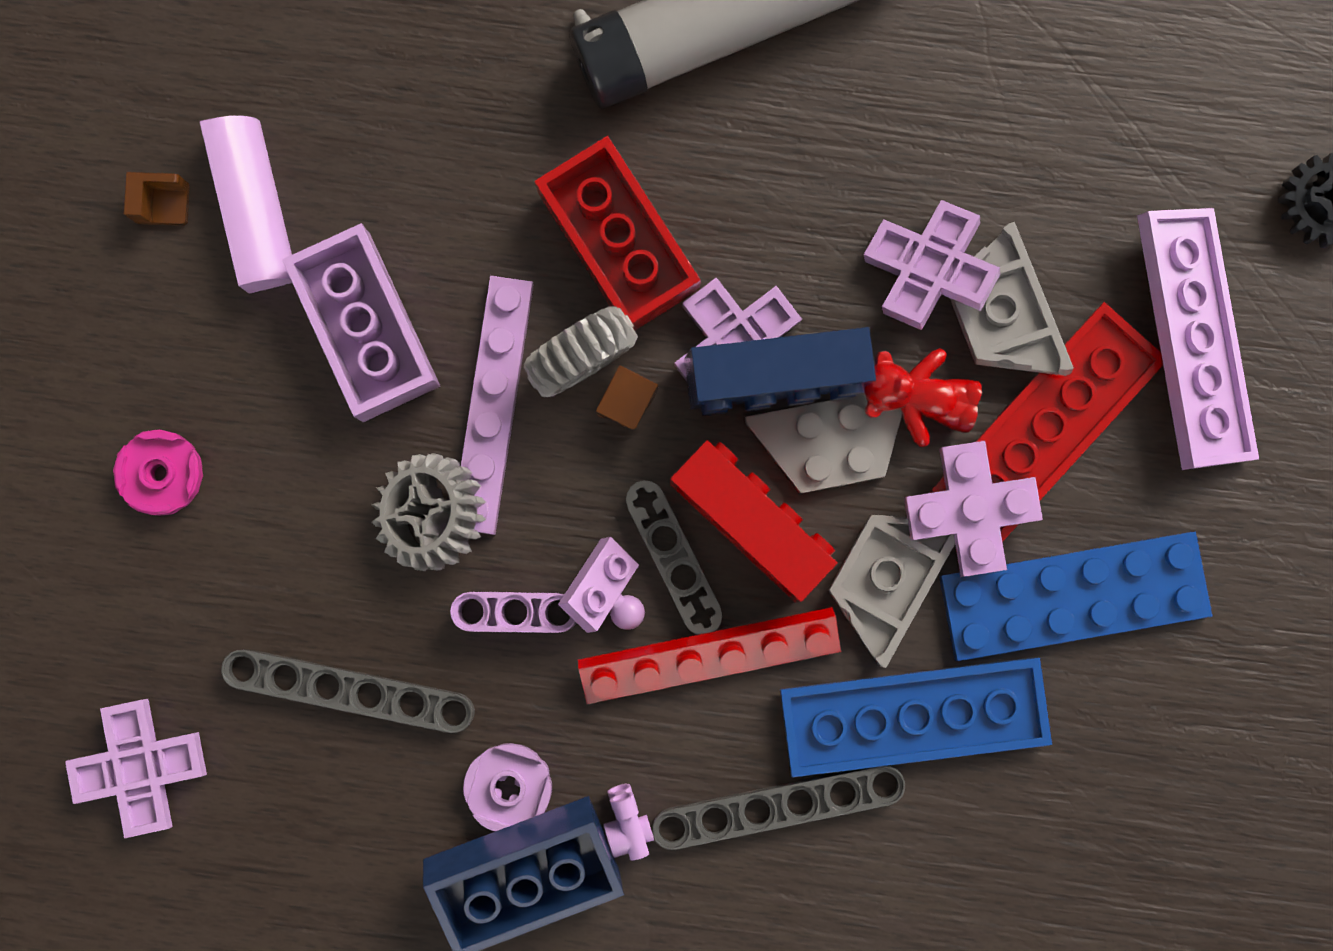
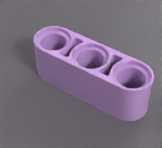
(494, 612)

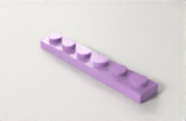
(496, 391)

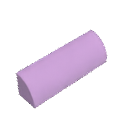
(247, 201)

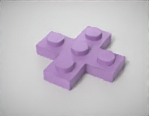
(931, 265)
(726, 323)
(973, 508)
(136, 768)

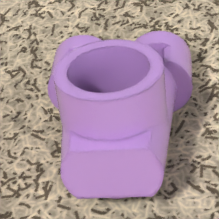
(629, 831)

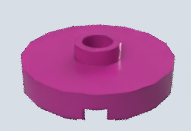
(136, 470)

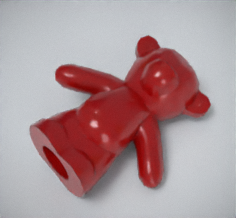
(945, 401)

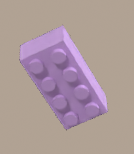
(361, 323)

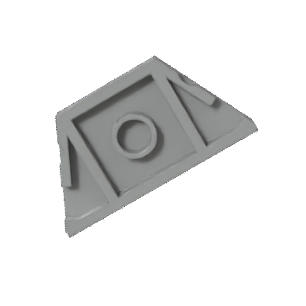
(1015, 321)
(828, 442)
(887, 581)

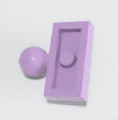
(599, 590)

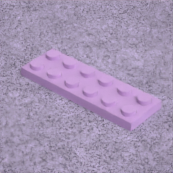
(1197, 337)

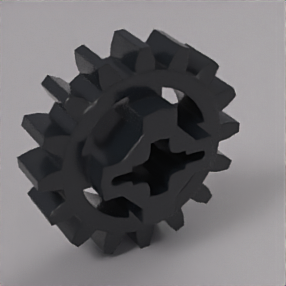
(1306, 206)

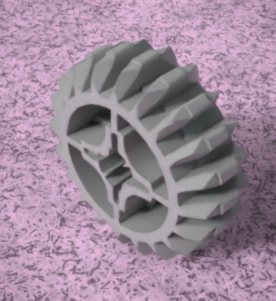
(580, 351)
(445, 528)

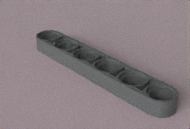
(349, 686)
(779, 815)

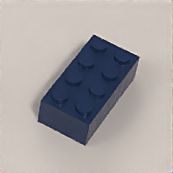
(779, 368)
(522, 877)

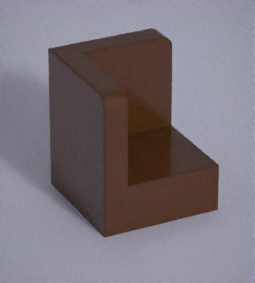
(156, 198)
(627, 398)

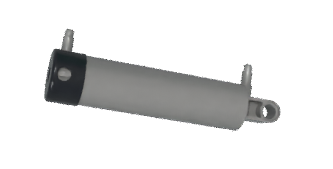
(663, 39)

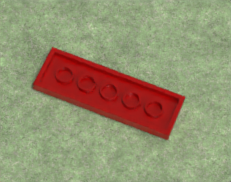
(1063, 415)

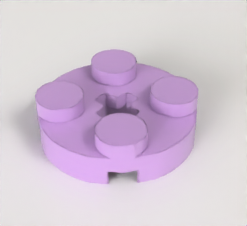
(497, 764)

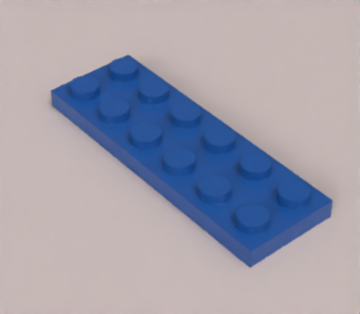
(1076, 596)
(915, 717)

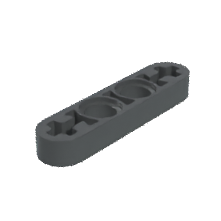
(679, 555)

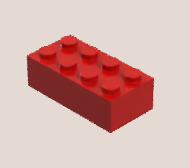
(618, 233)
(753, 521)

